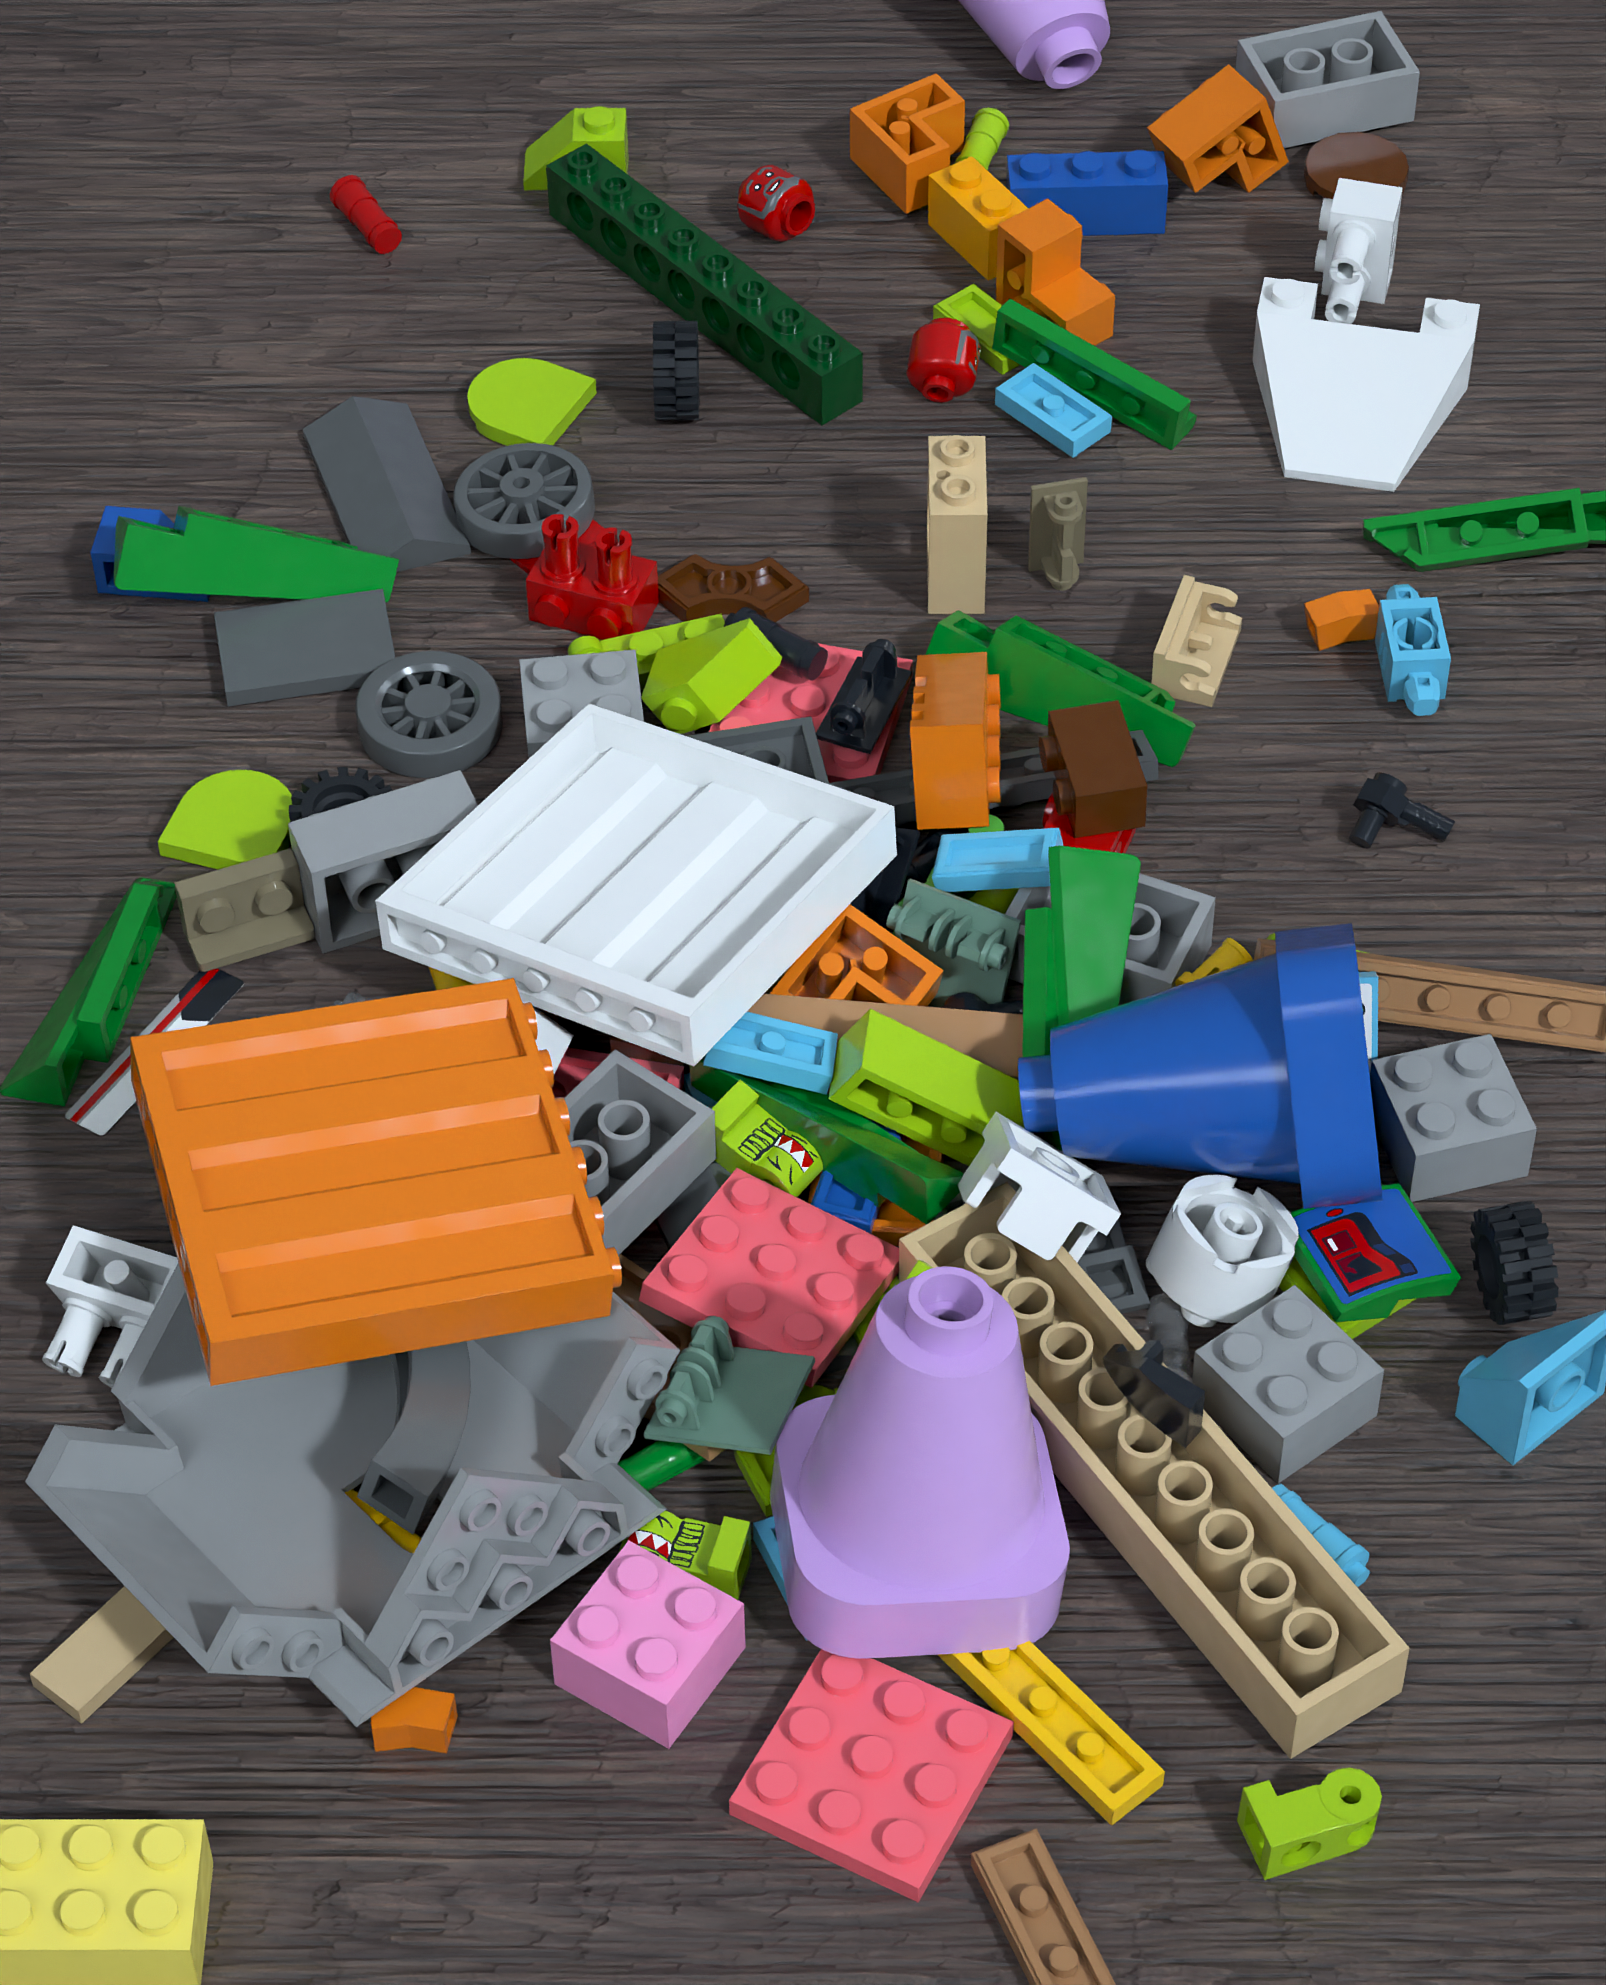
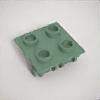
(959, 937)
(728, 1393)

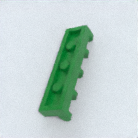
(1093, 374)

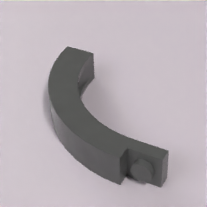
(426, 1434)

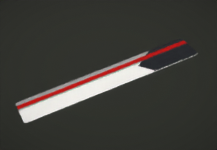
(192, 1007)

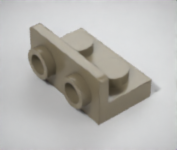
(244, 910)

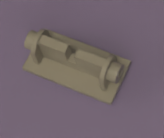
(1058, 530)

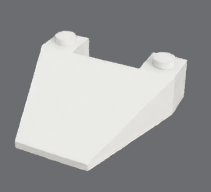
(1356, 397)

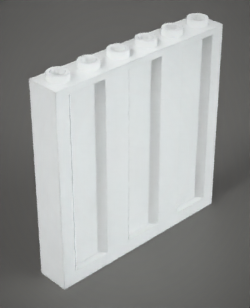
(639, 881)

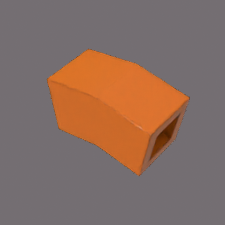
(1342, 618)
(416, 1720)

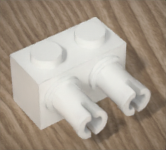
(1358, 246)
(102, 1286)

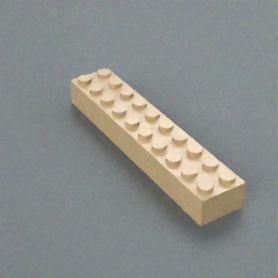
(1188, 1519)

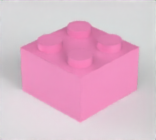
(648, 1644)

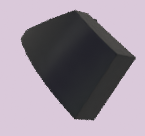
(1156, 1391)

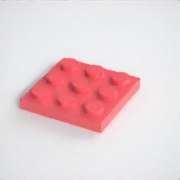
(791, 697)
(773, 1272)
(872, 1770)

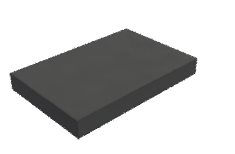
(302, 646)

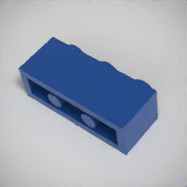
(1100, 190)

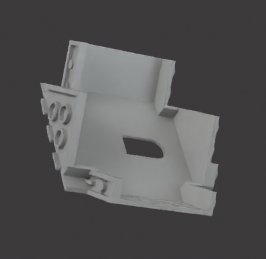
(254, 1558)

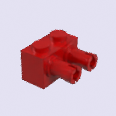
(591, 587)

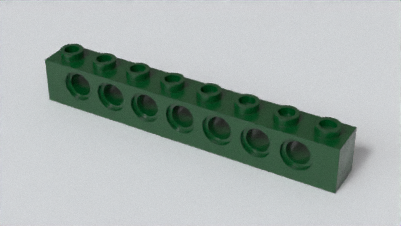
(706, 284)

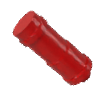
(363, 211)

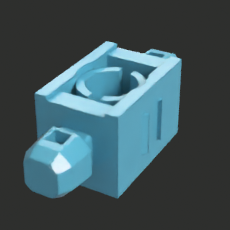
(1412, 649)

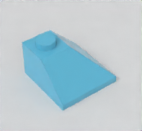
(1534, 1385)

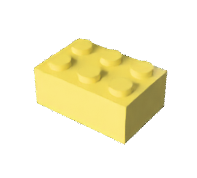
(103, 1901)

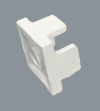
(1055, 1194)

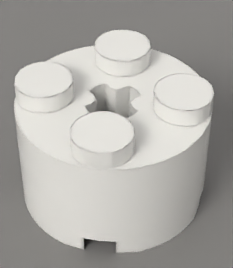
(1222, 1250)

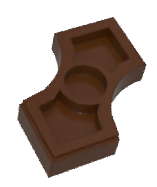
(705, 589)

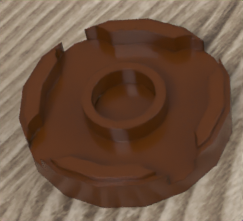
(1356, 158)

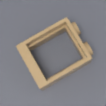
(956, 524)

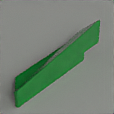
(1492, 529)
(242, 559)
(1051, 674)
(1078, 945)
(96, 998)
(849, 1144)

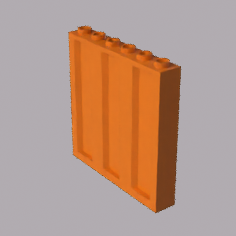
(370, 1180)

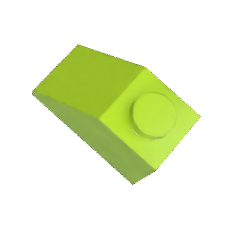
(597, 126)
(708, 675)

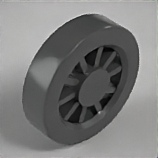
(513, 490)
(429, 727)

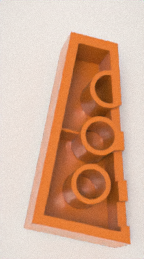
(955, 740)

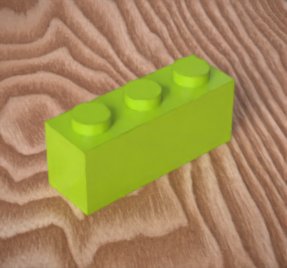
(920, 1086)

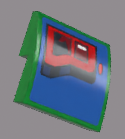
(1371, 1256)

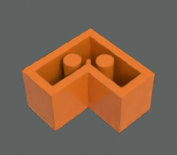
(1220, 130)
(907, 138)
(1043, 272)
(861, 963)

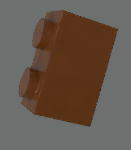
(1094, 769)

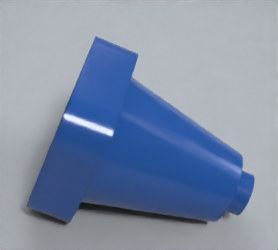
(1225, 1075)

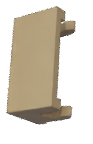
(1196, 643)

